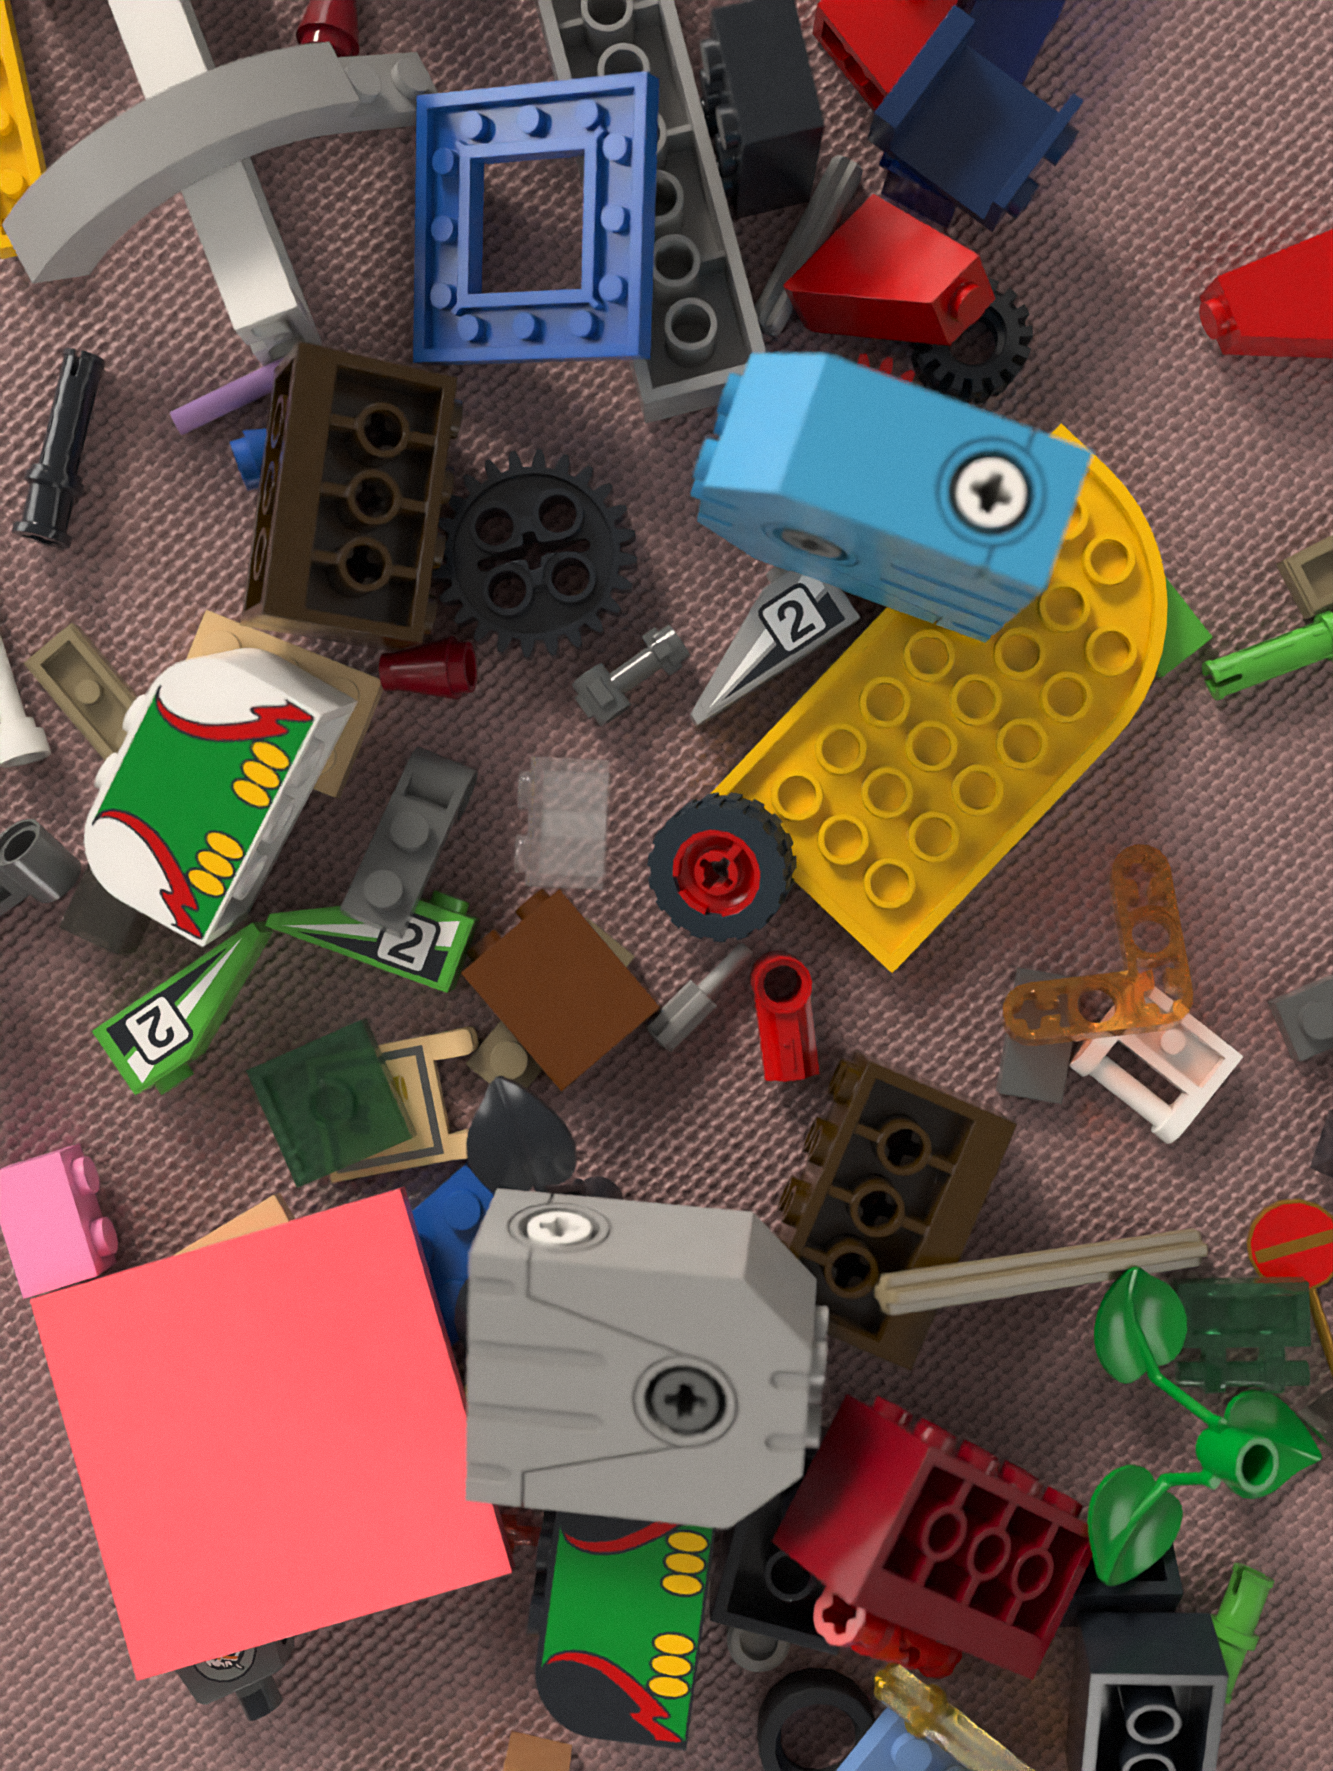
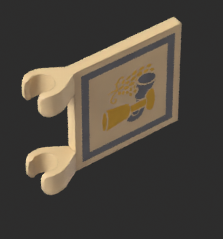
(419, 1085)

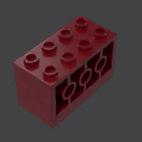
(937, 1535)

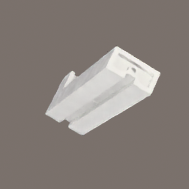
(229, 203)

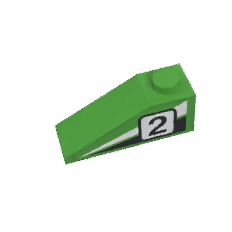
(428, 953)
(179, 1018)

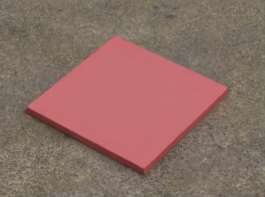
(270, 1434)

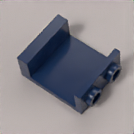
(971, 126)

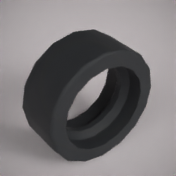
(802, 1690)

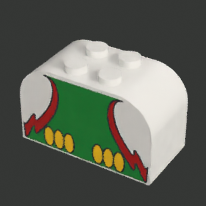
(210, 786)

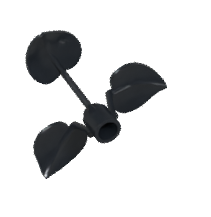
(519, 1146)

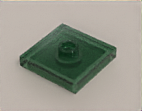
(331, 1102)

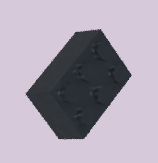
(761, 105)
(760, 1584)
(1145, 1693)

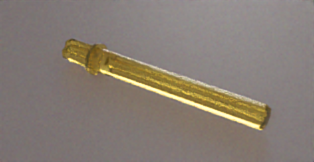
(931, 1716)

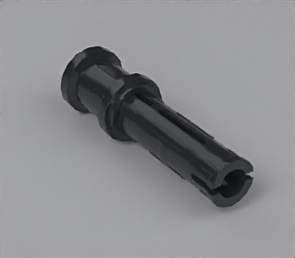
(55, 478)

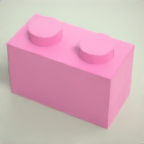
(55, 1221)

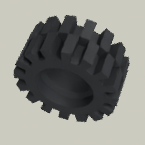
(990, 376)

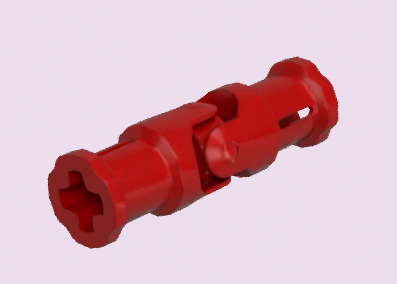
(880, 1638)

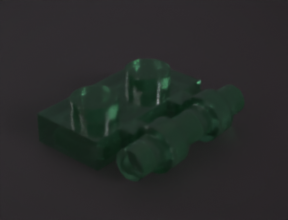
(1244, 1314)

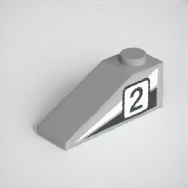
(782, 628)

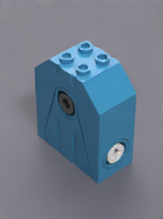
(887, 490)

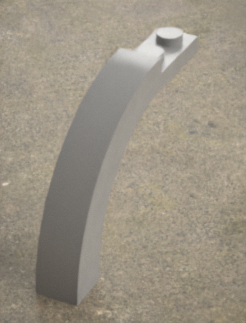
(195, 130)

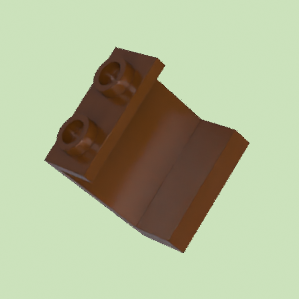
(558, 987)

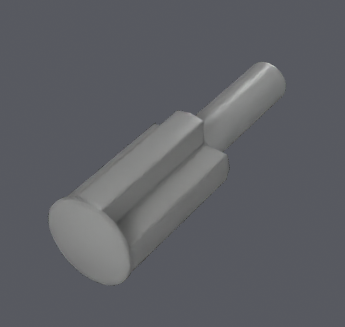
(694, 1002)

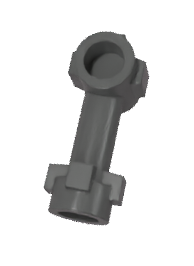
(603, 692)

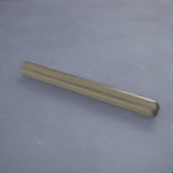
(1037, 1271)

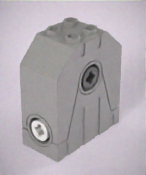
(638, 1359)

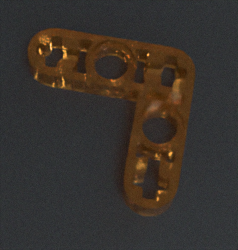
(1124, 987)

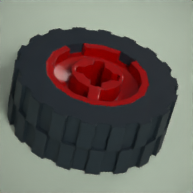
(757, 873)

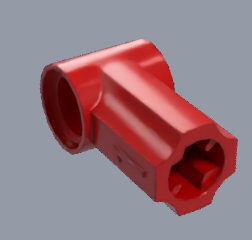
(785, 1022)

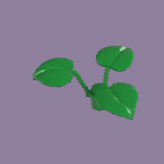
(1249, 1449)

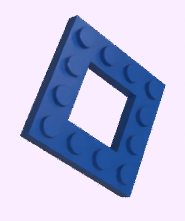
(458, 132)

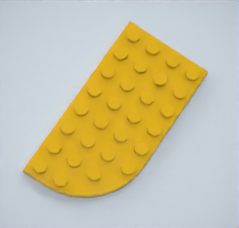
(946, 749)

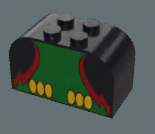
(619, 1624)

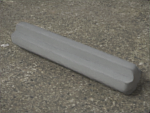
(810, 234)

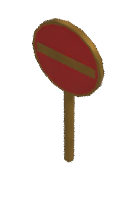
(1296, 1241)

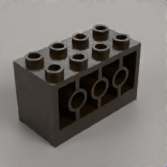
(307, 491)
(927, 1188)

